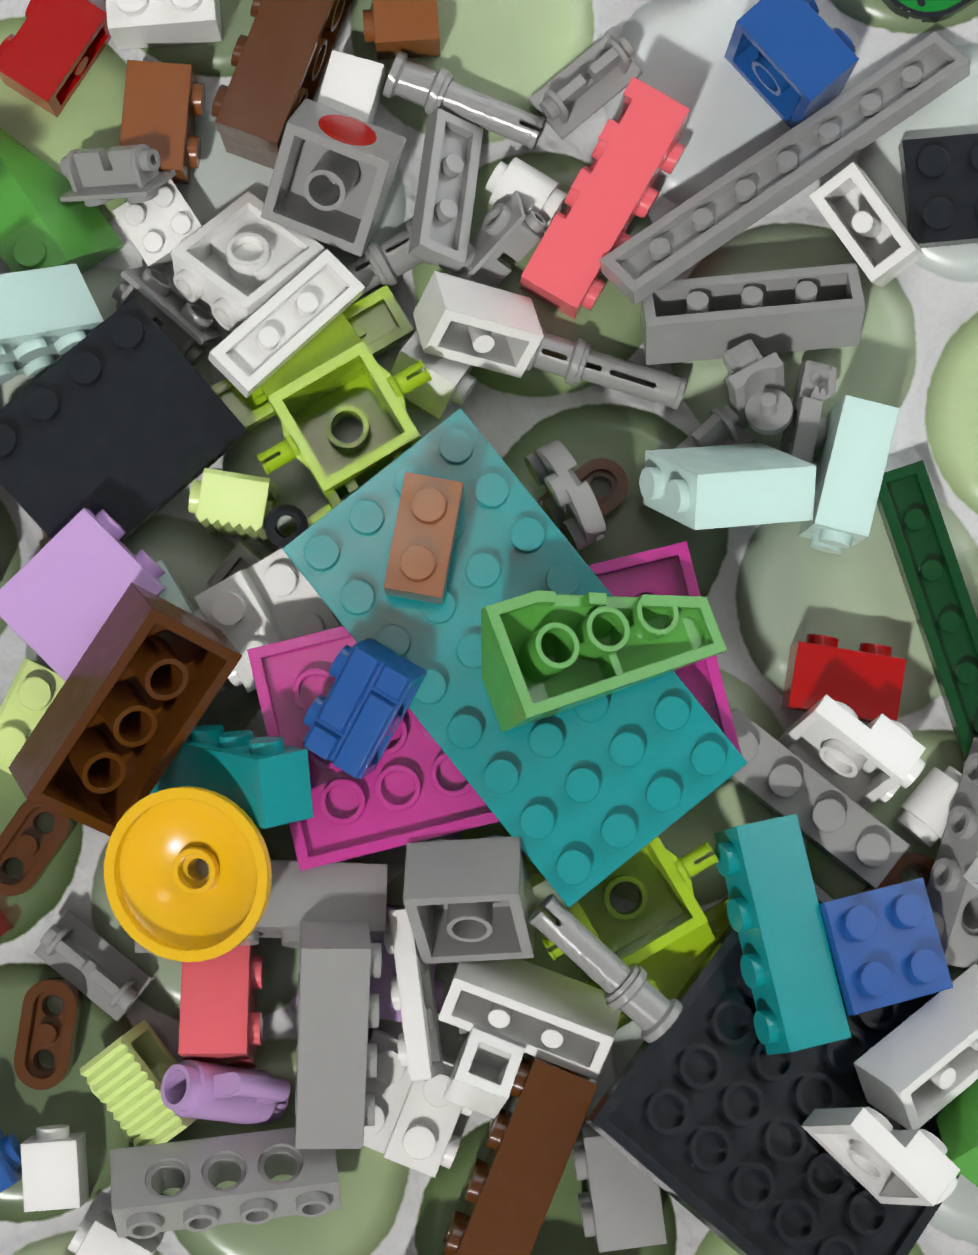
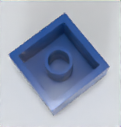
(791, 57)
(885, 946)

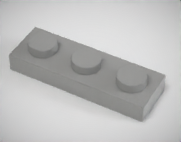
(446, 191)

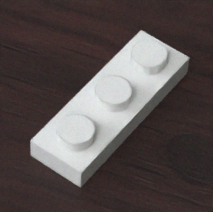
(286, 323)
(415, 996)

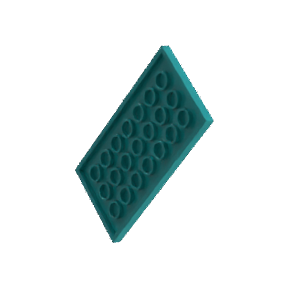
(574, 785)

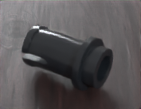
(272, 519)

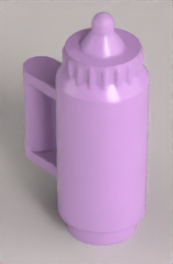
(224, 1093)

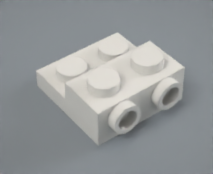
(240, 261)
(262, 608)
(856, 758)
(411, 1116)
(889, 1163)

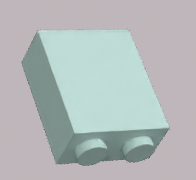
(849, 473)
(728, 485)

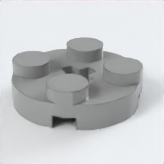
(570, 502)

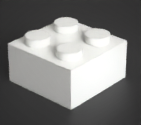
(158, 224)

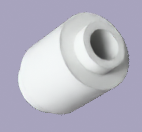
(536, 189)
(929, 805)

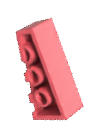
(607, 199)
(220, 1008)

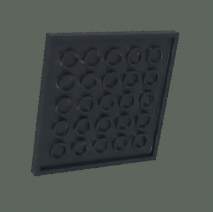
(726, 1119)

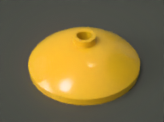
(156, 881)

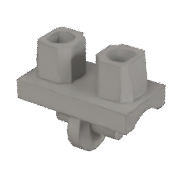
(757, 389)

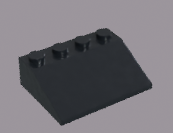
(112, 428)

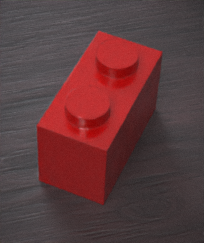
(53, 51)
(861, 679)

